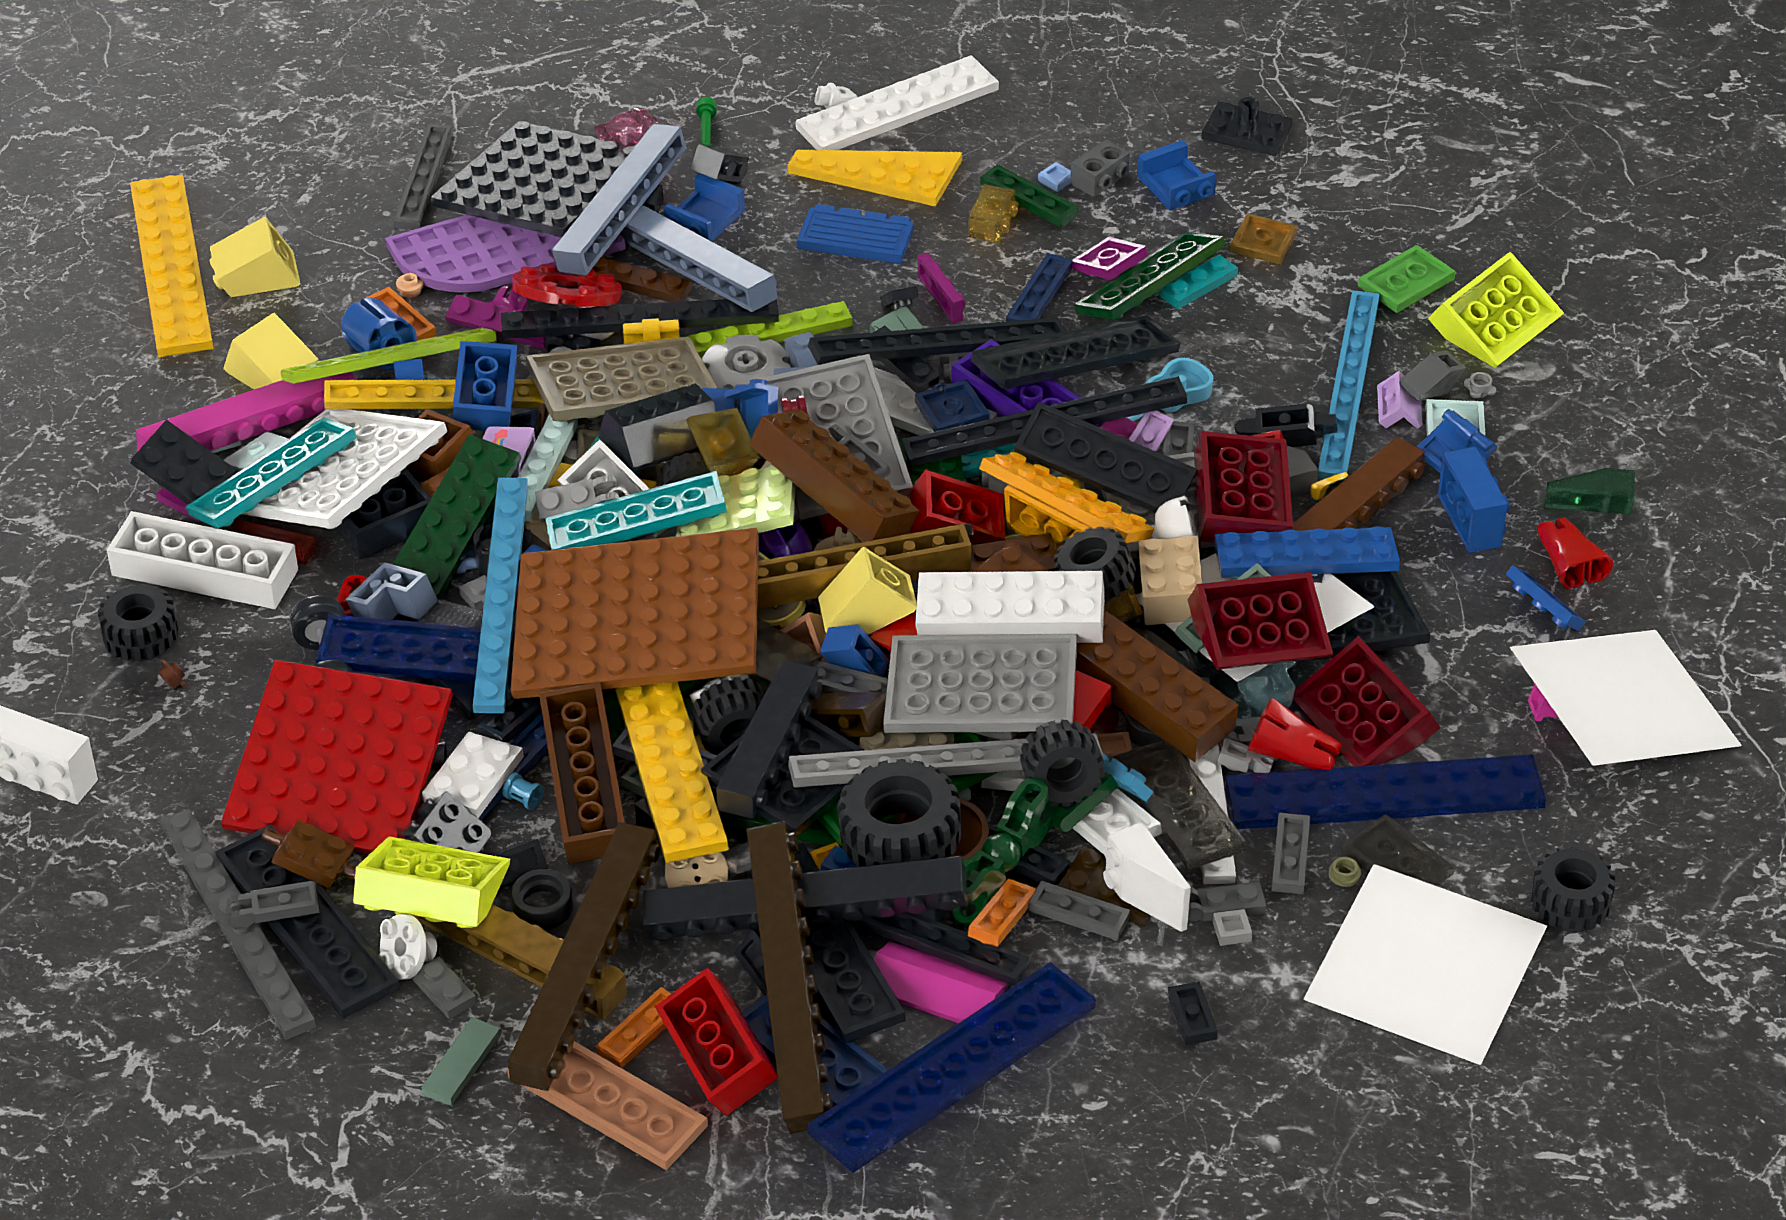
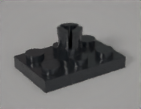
(1247, 127)

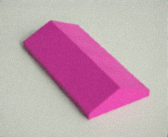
(935, 983)

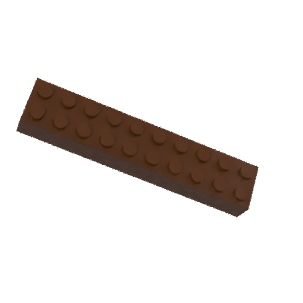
(1144, 678)

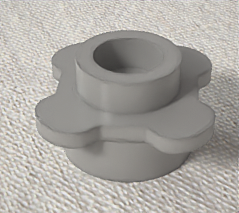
(1480, 385)

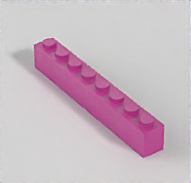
(249, 413)

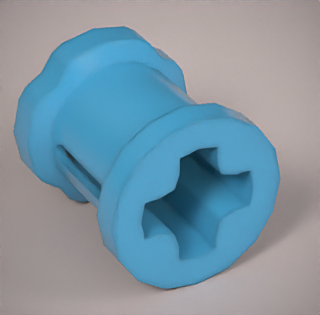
(523, 791)

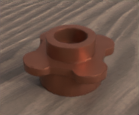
(171, 674)

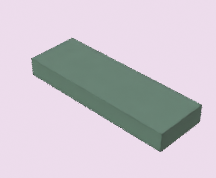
(461, 1061)

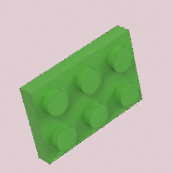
(1407, 278)

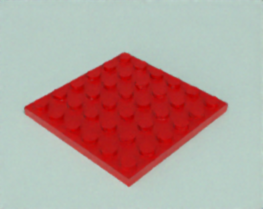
(337, 754)

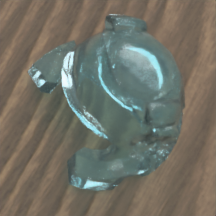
(1267, 684)

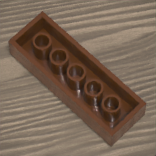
(833, 476)
(582, 770)

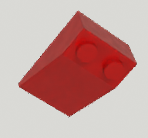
(954, 502)

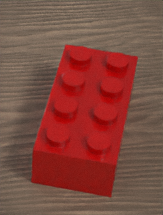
(716, 1042)

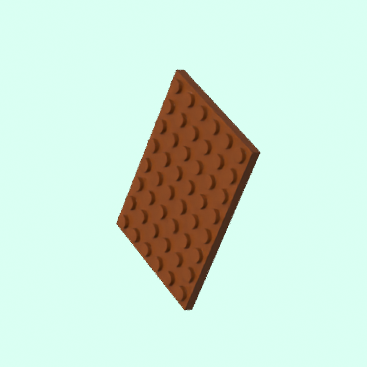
(637, 612)

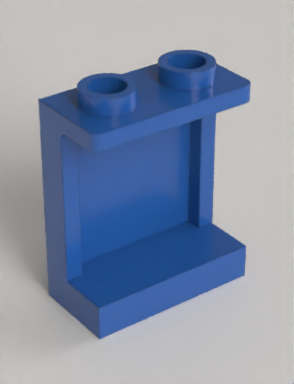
(1174, 176)
(709, 207)
(754, 402)

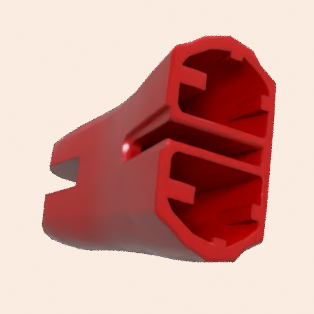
(1573, 554)
(1292, 739)

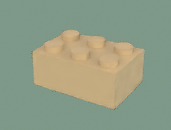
(1168, 577)

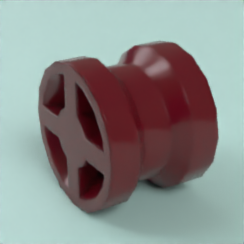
(794, 404)

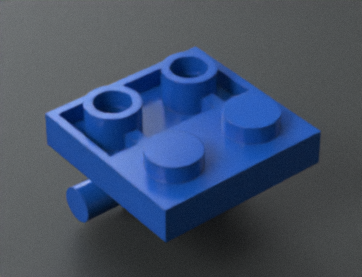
(1452, 435)

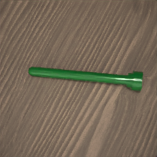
(706, 109)

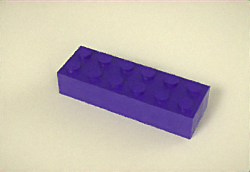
(1012, 400)

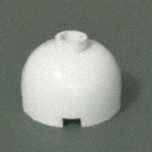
(1174, 520)

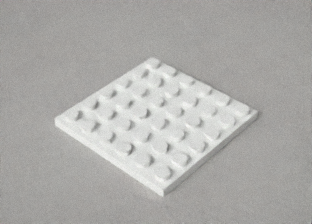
(352, 475)

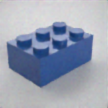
(485, 384)
(1472, 499)

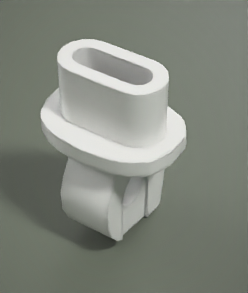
(832, 95)

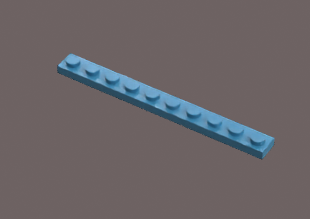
(1349, 383)
(500, 596)

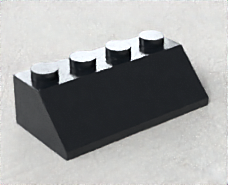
(654, 427)

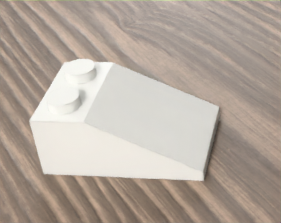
(1146, 876)

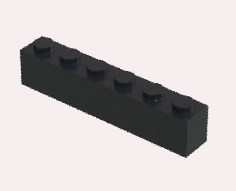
(768, 739)

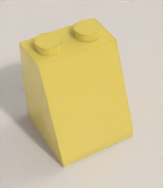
(254, 261)
(264, 351)
(867, 594)

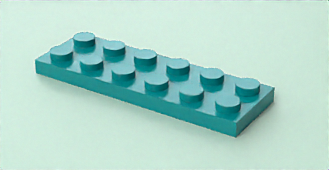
(271, 472)
(638, 513)

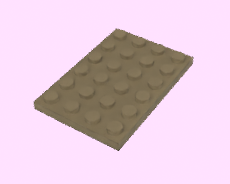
(606, 377)

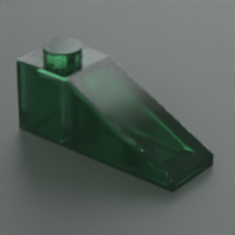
(1595, 491)

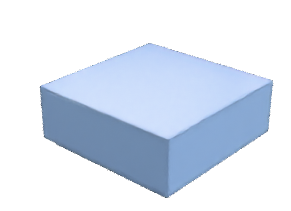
(1055, 177)

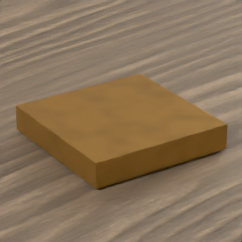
(1263, 238)

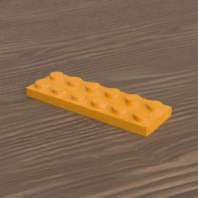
(1063, 496)

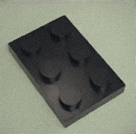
(181, 463)

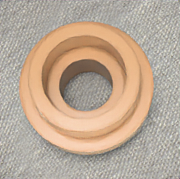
(409, 285)

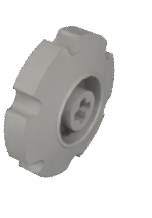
(743, 360)

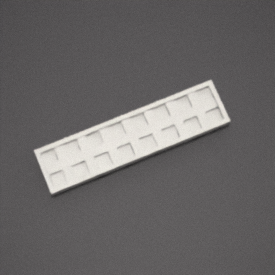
(897, 104)

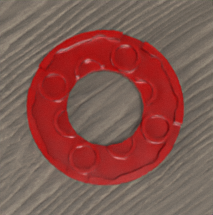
(541, 286)

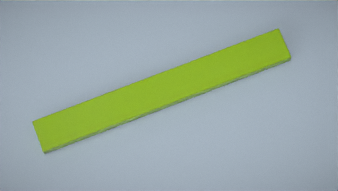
(385, 355)

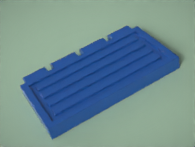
(855, 234)

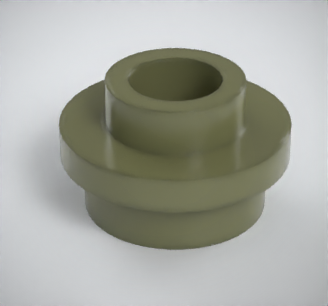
(1344, 872)

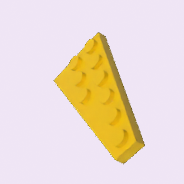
(897, 174)

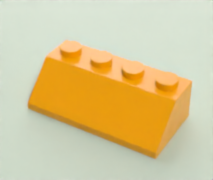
(1033, 517)

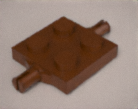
(312, 853)

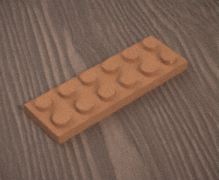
(623, 1107)

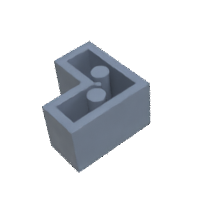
(392, 592)

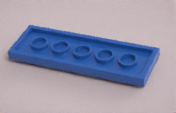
(1308, 551)

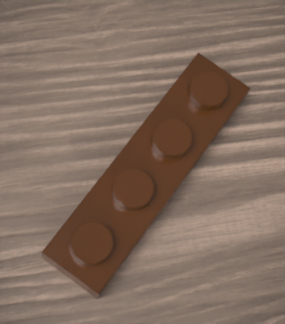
(645, 281)

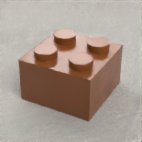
(441, 455)

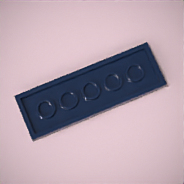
(847, 1063)

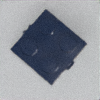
(952, 406)

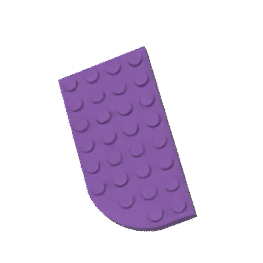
(473, 253)

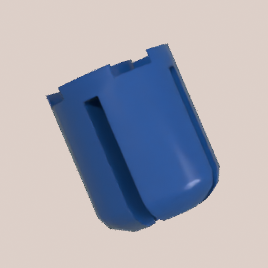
(375, 326)

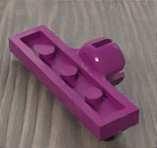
(478, 314)

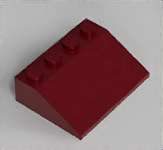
(1241, 484)
(1260, 620)
(1365, 707)

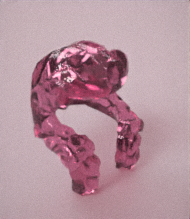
(626, 127)

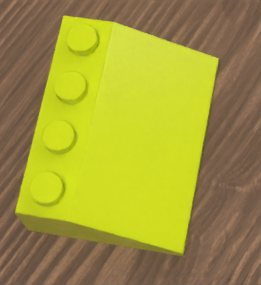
(1496, 312)
(429, 881)

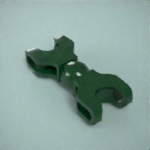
(1001, 852)

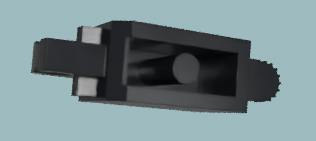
(1297, 424)

